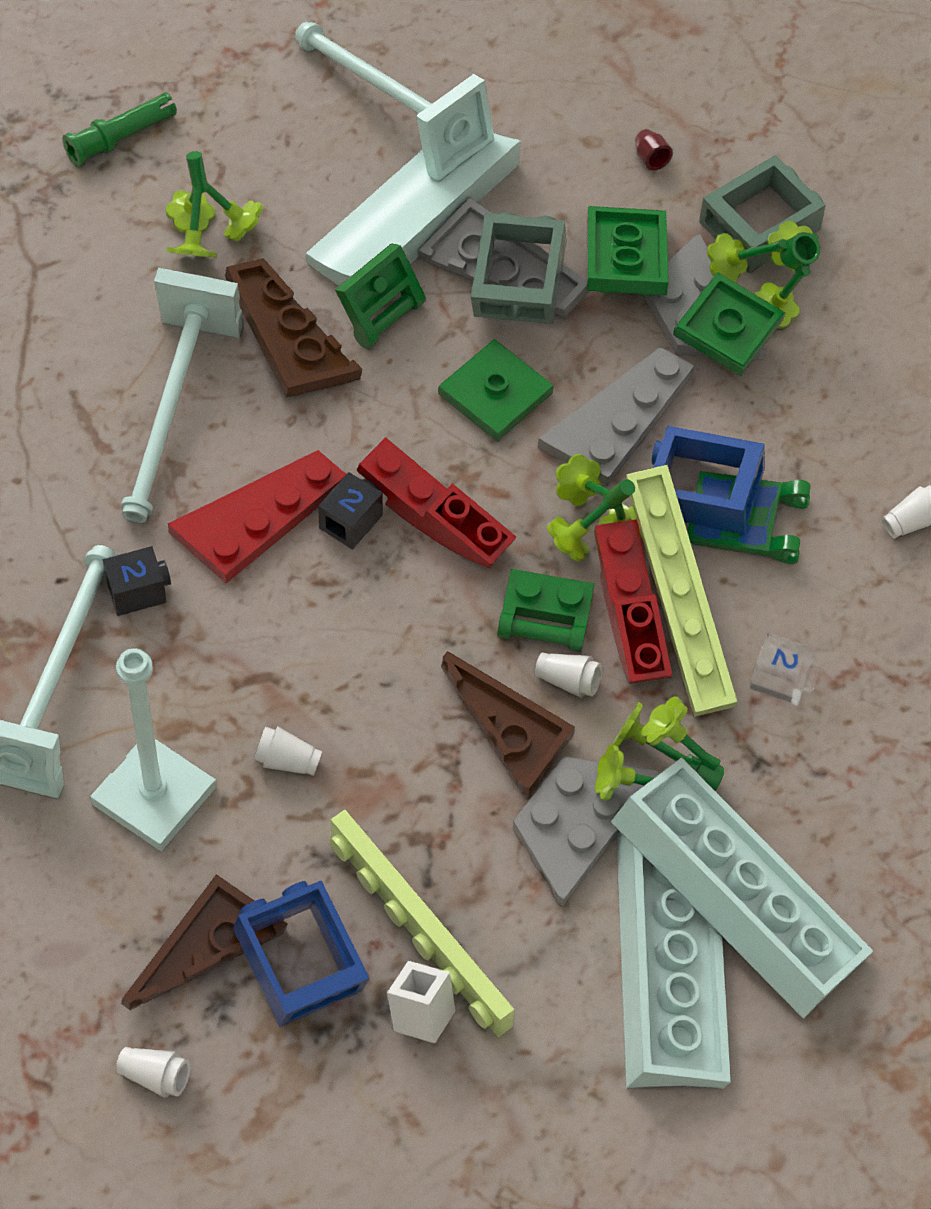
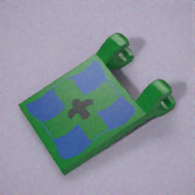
(761, 524)

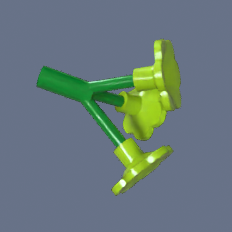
(193, 212)
(576, 483)

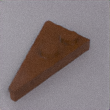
(517, 728)
(198, 943)

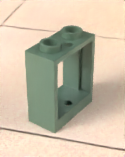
(719, 216)
(511, 301)

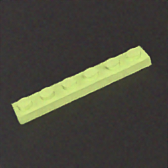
(681, 592)
(428, 933)

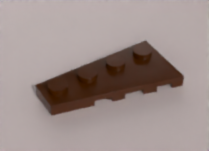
(288, 334)

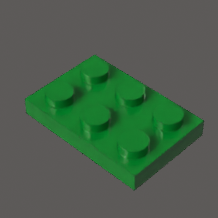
(627, 251)

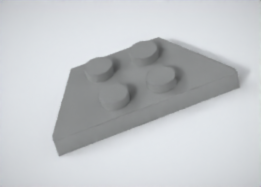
(687, 279)
(570, 824)

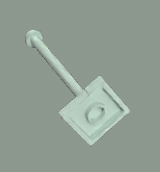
(448, 128)
(195, 305)
(31, 755)
(154, 786)

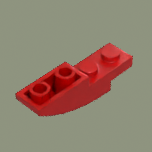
(437, 511)
(630, 602)

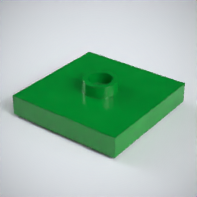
(729, 323)
(495, 389)

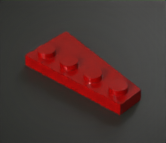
(254, 517)

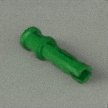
(104, 134)

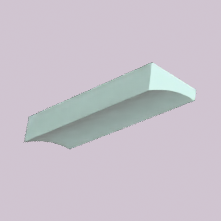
(410, 209)
(741, 886)
(669, 982)

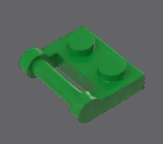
(374, 287)
(548, 600)

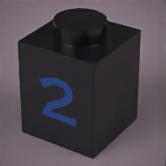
(351, 510)
(136, 580)

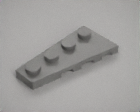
(512, 262)
(620, 415)

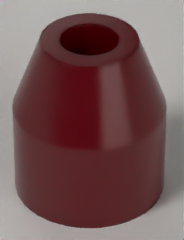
(653, 149)

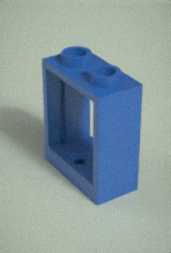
(708, 510)
(317, 995)

